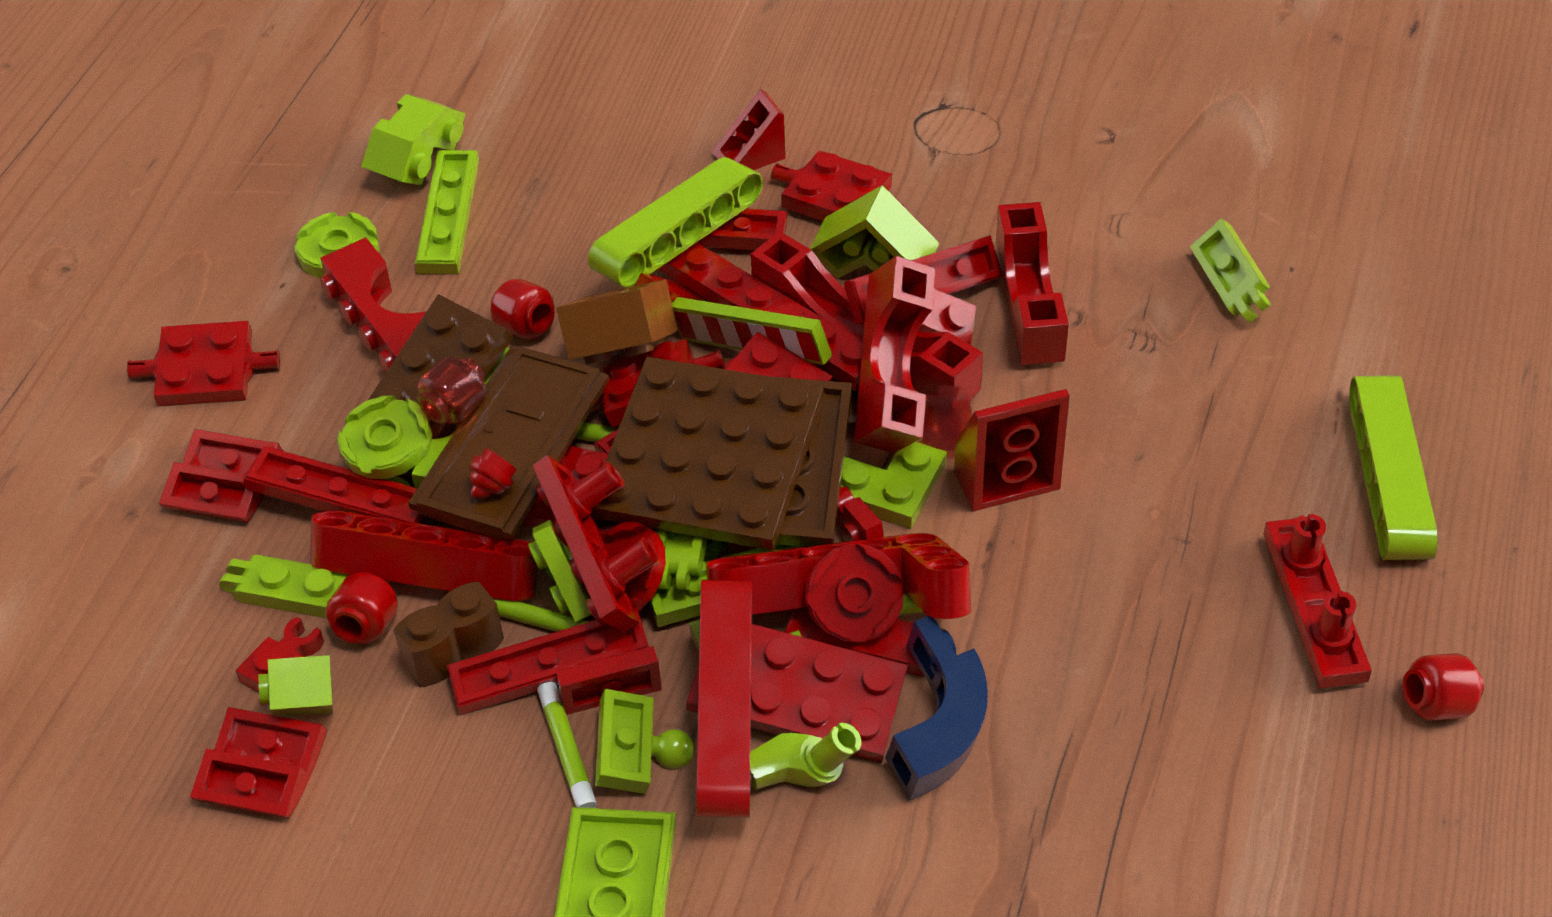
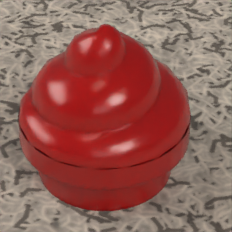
(490, 474)

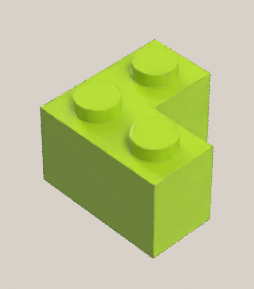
(870, 234)

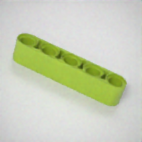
(675, 221)
(1392, 468)

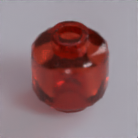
(451, 389)

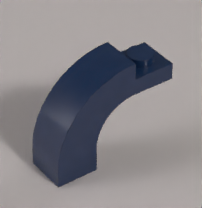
(939, 746)

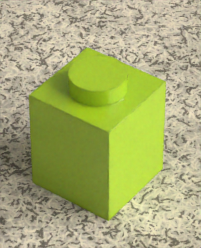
(297, 686)

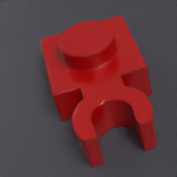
(856, 518)
(288, 647)

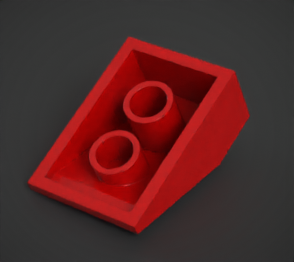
(1013, 450)

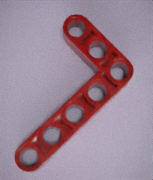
(929, 569)

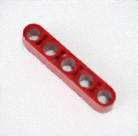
(422, 554)
(724, 699)

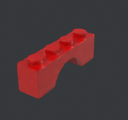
(360, 284)
(896, 306)
(1035, 309)

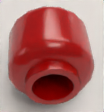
(523, 308)
(361, 608)
(1443, 686)

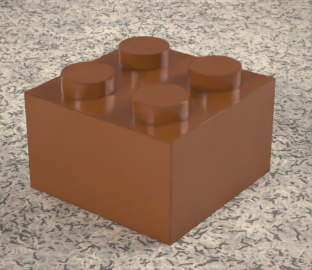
(617, 320)

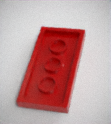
(816, 686)

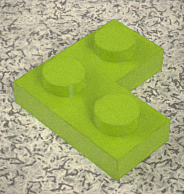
(900, 490)

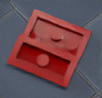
(213, 476)
(259, 763)

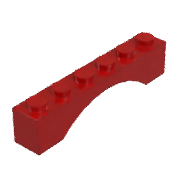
(803, 278)

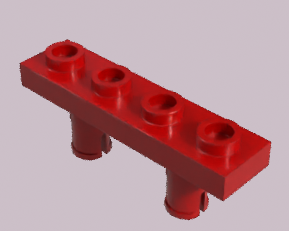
(575, 527)
(1317, 602)

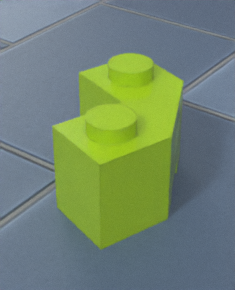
(405, 143)

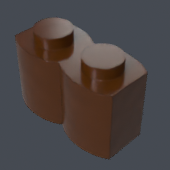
(454, 630)

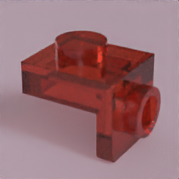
(946, 416)

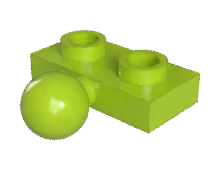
(554, 558)
(628, 744)

